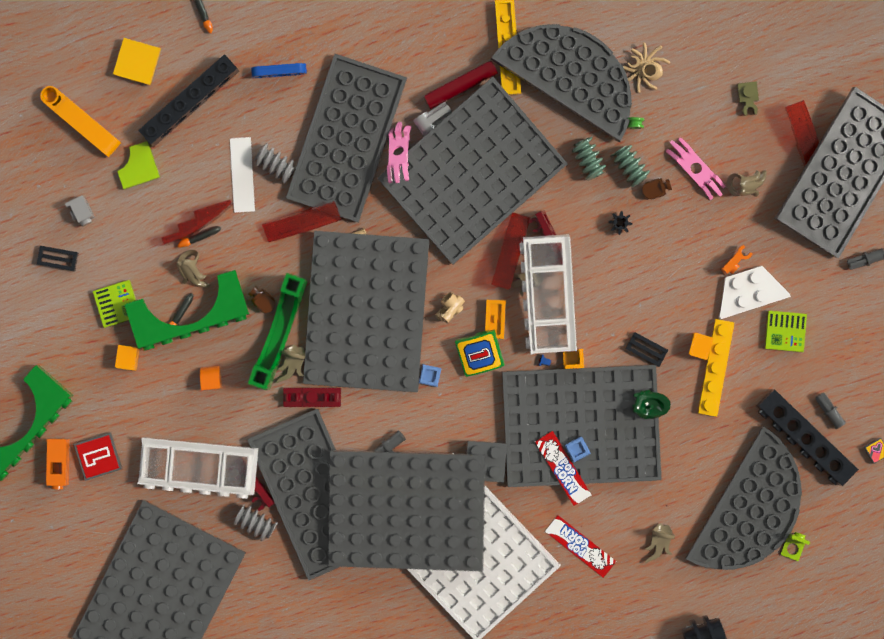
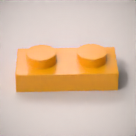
(495, 317)

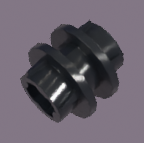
(708, 630)

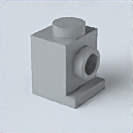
(80, 210)

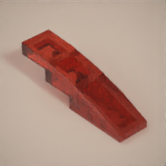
(803, 130)
(203, 218)
(301, 221)
(510, 251)

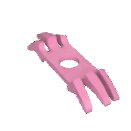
(690, 157)
(396, 161)

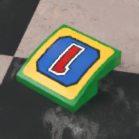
(479, 353)

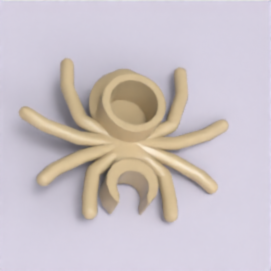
(646, 67)

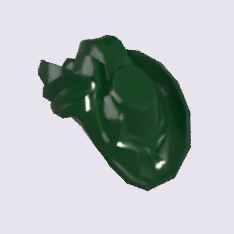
(651, 404)

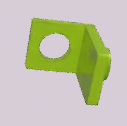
(799, 540)

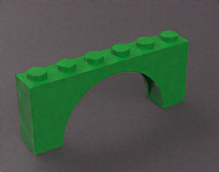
(228, 306)
(269, 359)
(49, 399)

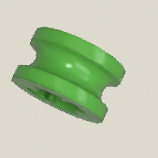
(635, 123)

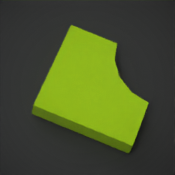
(140, 167)

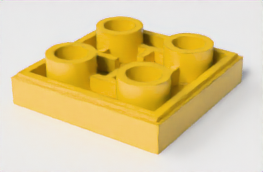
(137, 61)

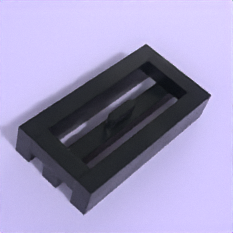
(73, 261)
(661, 356)

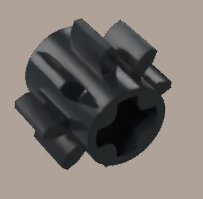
(625, 224)

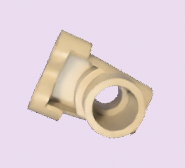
(452, 305)

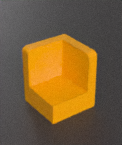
(700, 346)
(127, 357)
(573, 359)

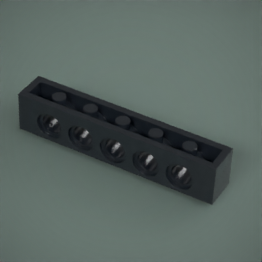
(189, 100)
(845, 467)

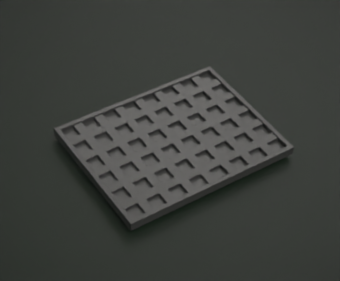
(474, 170)
(366, 311)
(579, 404)
(406, 510)
(161, 581)

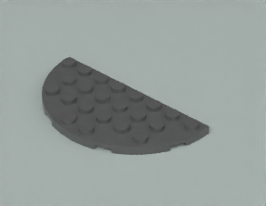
(572, 71)
(754, 509)

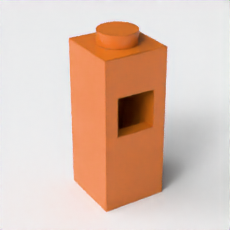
(57, 463)

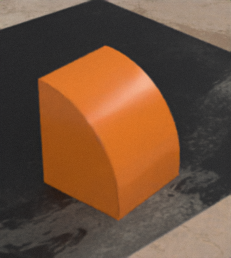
(210, 378)

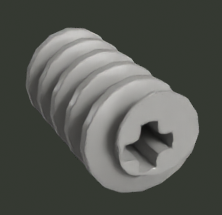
(274, 163)
(255, 523)

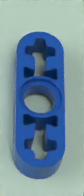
(279, 70)

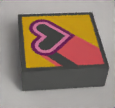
(875, 450)

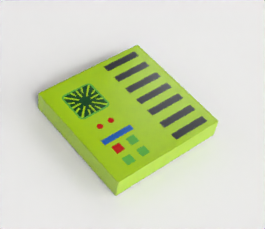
(111, 302)
(785, 331)

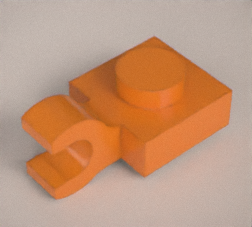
(732, 264)

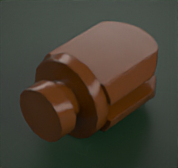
(656, 188)
(262, 300)

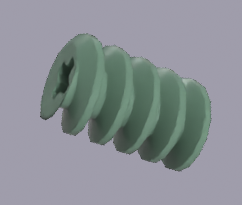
(588, 158)
(631, 165)

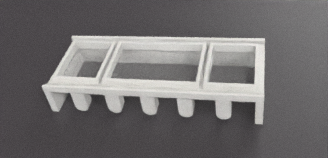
(548, 293)
(198, 467)

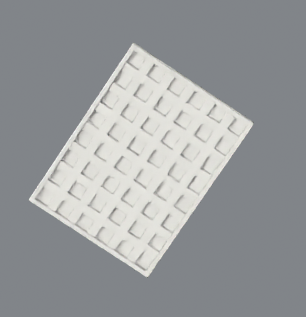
(511, 572)

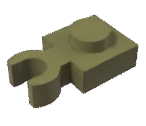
(748, 94)

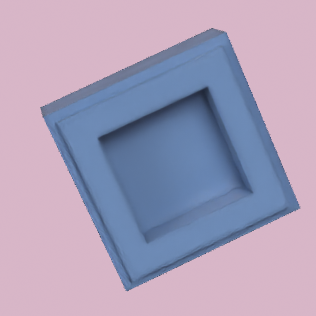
(430, 375)
(577, 449)

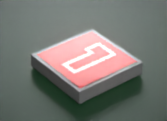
(98, 456)

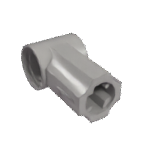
(431, 119)

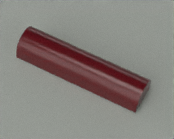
(460, 84)

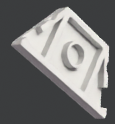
(750, 291)

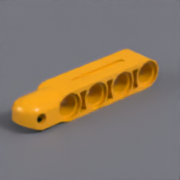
(79, 120)

